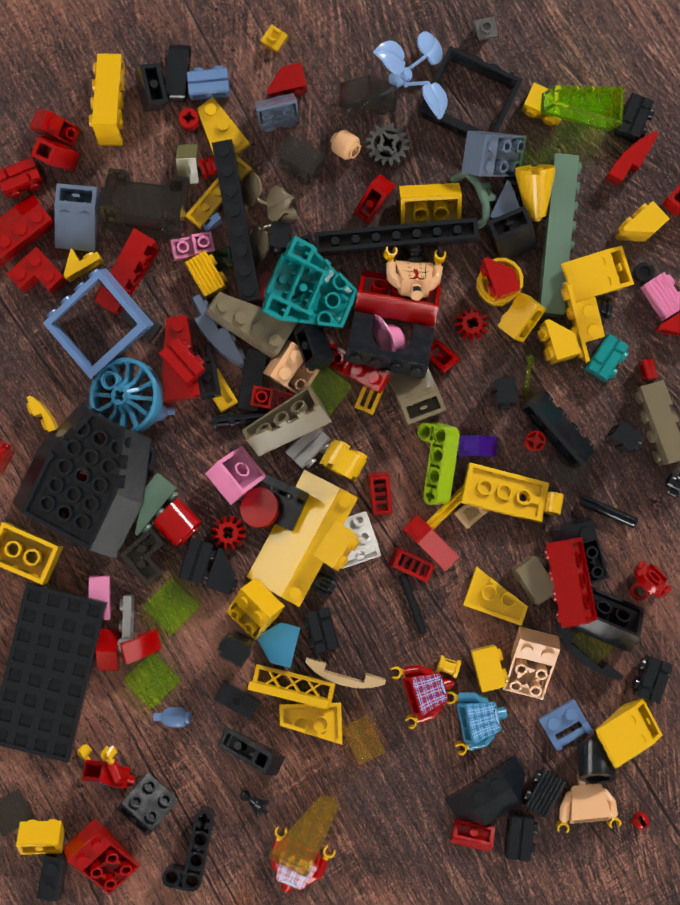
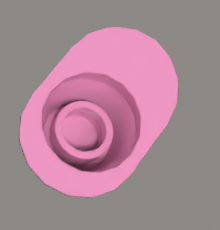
(388, 335)

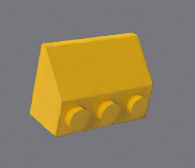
(430, 202)

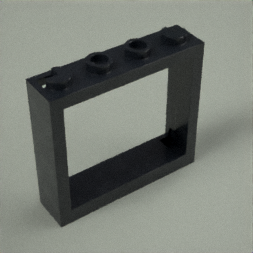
(477, 65)

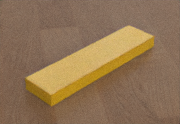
(212, 200)

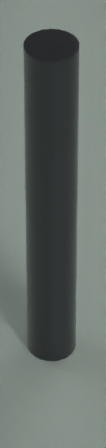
(413, 604)

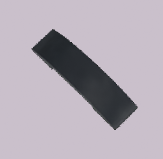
(567, 637)

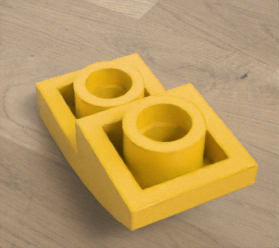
(39, 410)

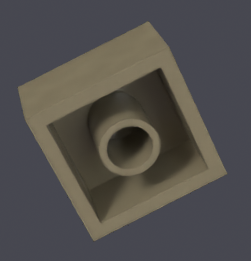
(534, 579)

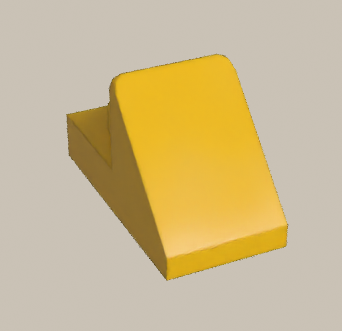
(77, 268)

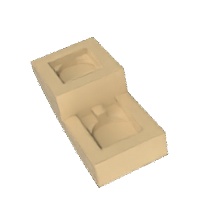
(469, 514)

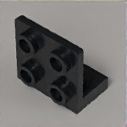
(291, 502)
(147, 804)

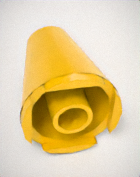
(535, 188)

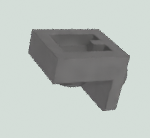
(485, 28)

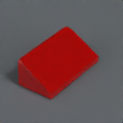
(472, 835)

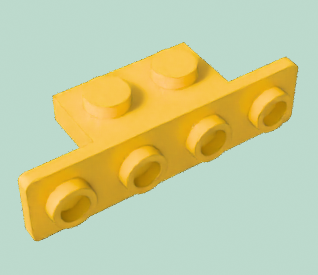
(584, 319)

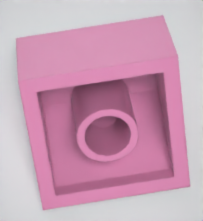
(235, 474)

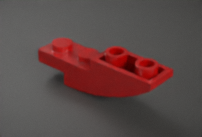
(363, 375)

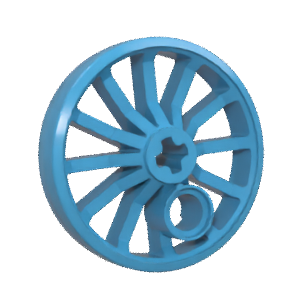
(126, 392)

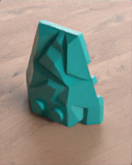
(307, 288)

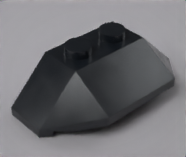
(490, 793)

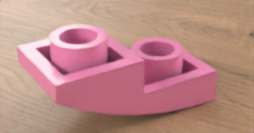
(192, 246)
(101, 589)

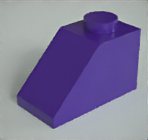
(477, 446)

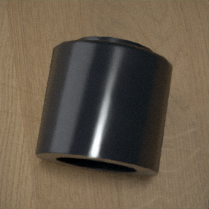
(594, 763)

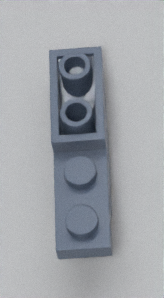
(220, 339)

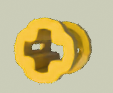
(448, 666)

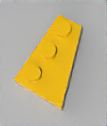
(491, 598)
(313, 720)

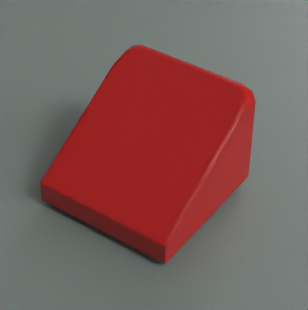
(648, 369)

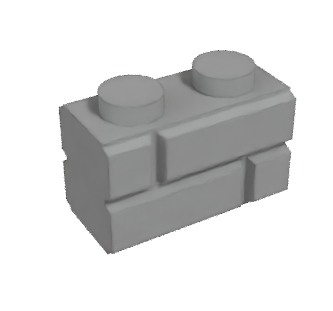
(307, 447)

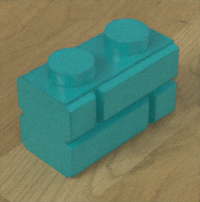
(606, 358)

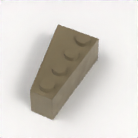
(250, 323)
(660, 421)
(287, 422)

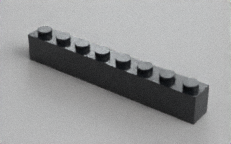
(237, 221)
(402, 235)

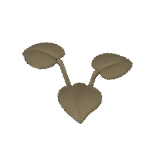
(278, 211)

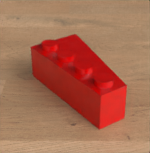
(129, 269)
(173, 387)

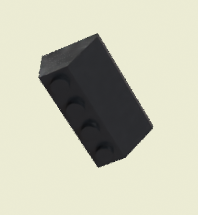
(557, 429)
(616, 623)

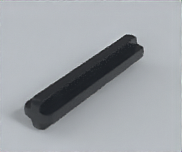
(609, 511)

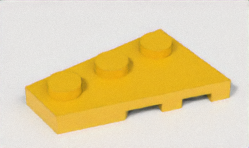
(220, 126)

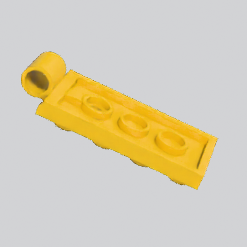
(501, 490)

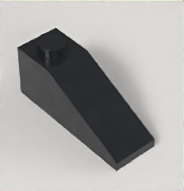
(252, 752)

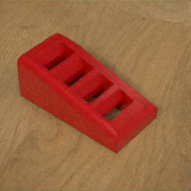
(376, 476)
(396, 557)

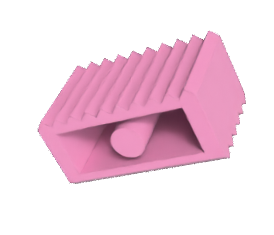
(662, 295)

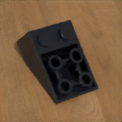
(584, 528)

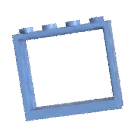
(123, 298)

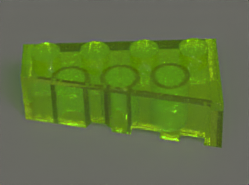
(586, 105)

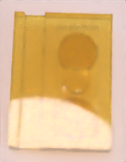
(363, 739)

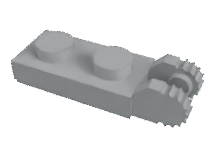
(126, 625)

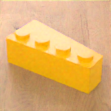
(108, 99)

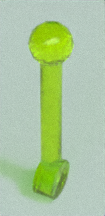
(525, 392)

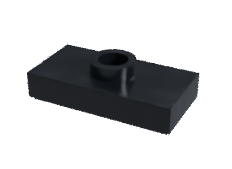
(237, 700)

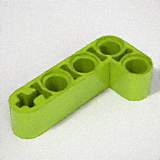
(441, 461)

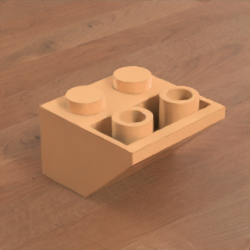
(289, 369)

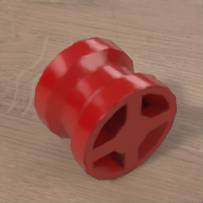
(192, 122)
(207, 166)
(538, 441)

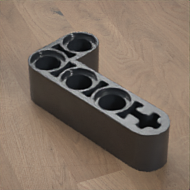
(195, 848)

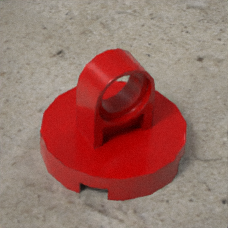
(651, 579)

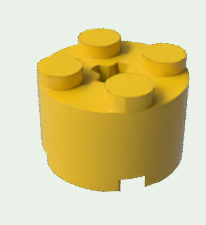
(343, 461)

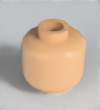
(345, 144)

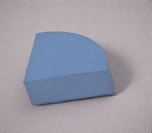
(215, 221)

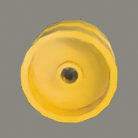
(481, 285)

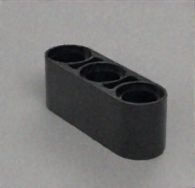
(176, 76)

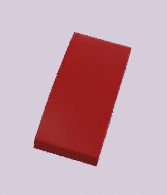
(268, 398)
(141, 646)

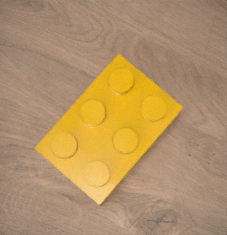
(27, 553)

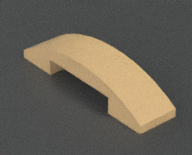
(369, 680)

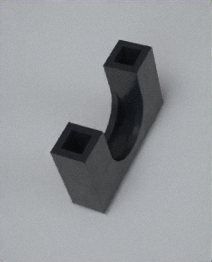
(364, 351)

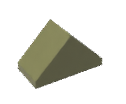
(187, 162)

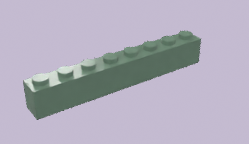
(559, 233)

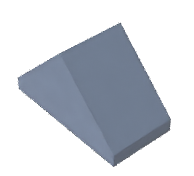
(506, 202)

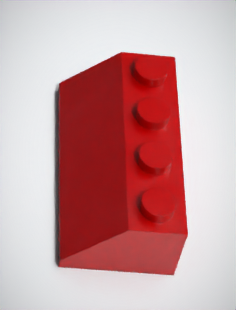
(22, 227)
(381, 298)
(571, 582)

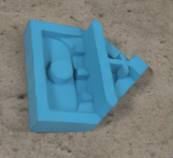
(280, 643)

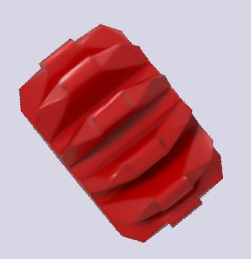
(478, 322)
(221, 532)

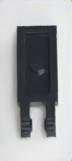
(209, 380)

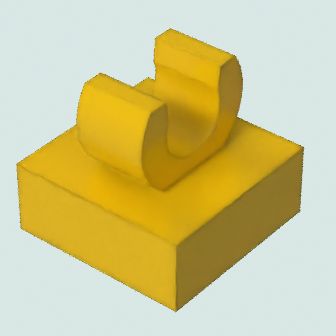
(274, 39)

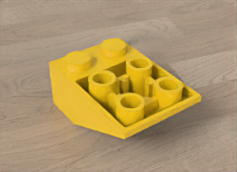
(598, 273)
(628, 732)

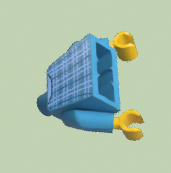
(478, 720)

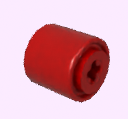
(177, 523)

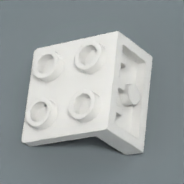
(368, 545)

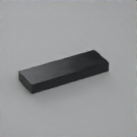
(252, 375)

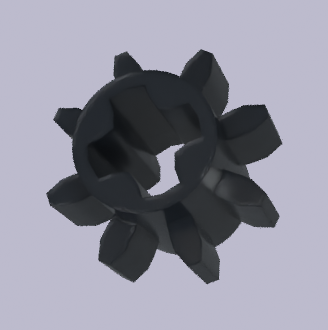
(673, 484)
(325, 583)

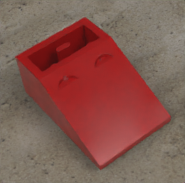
(100, 857)

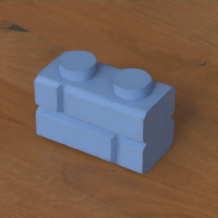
(208, 83)

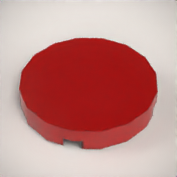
(260, 508)

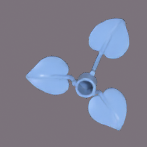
(393, 56)

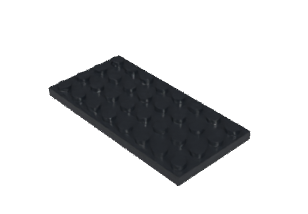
(49, 671)

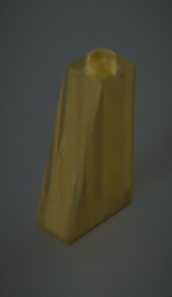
(303, 841)

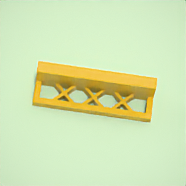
(291, 694)

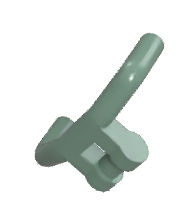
(483, 191)

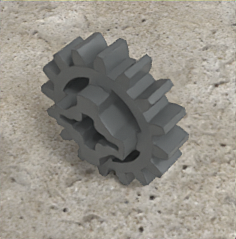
(394, 140)

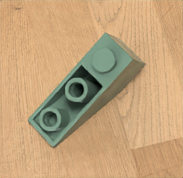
(157, 495)

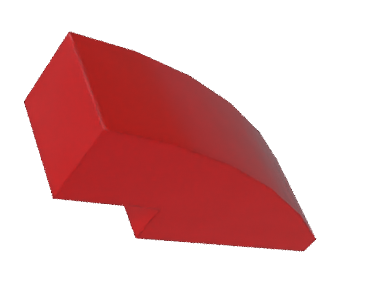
(631, 159)

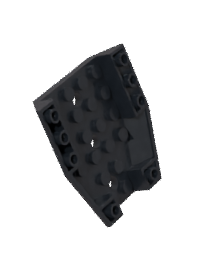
(109, 498)

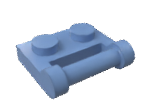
(562, 718)

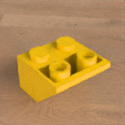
(643, 225)
(558, 342)
(255, 608)

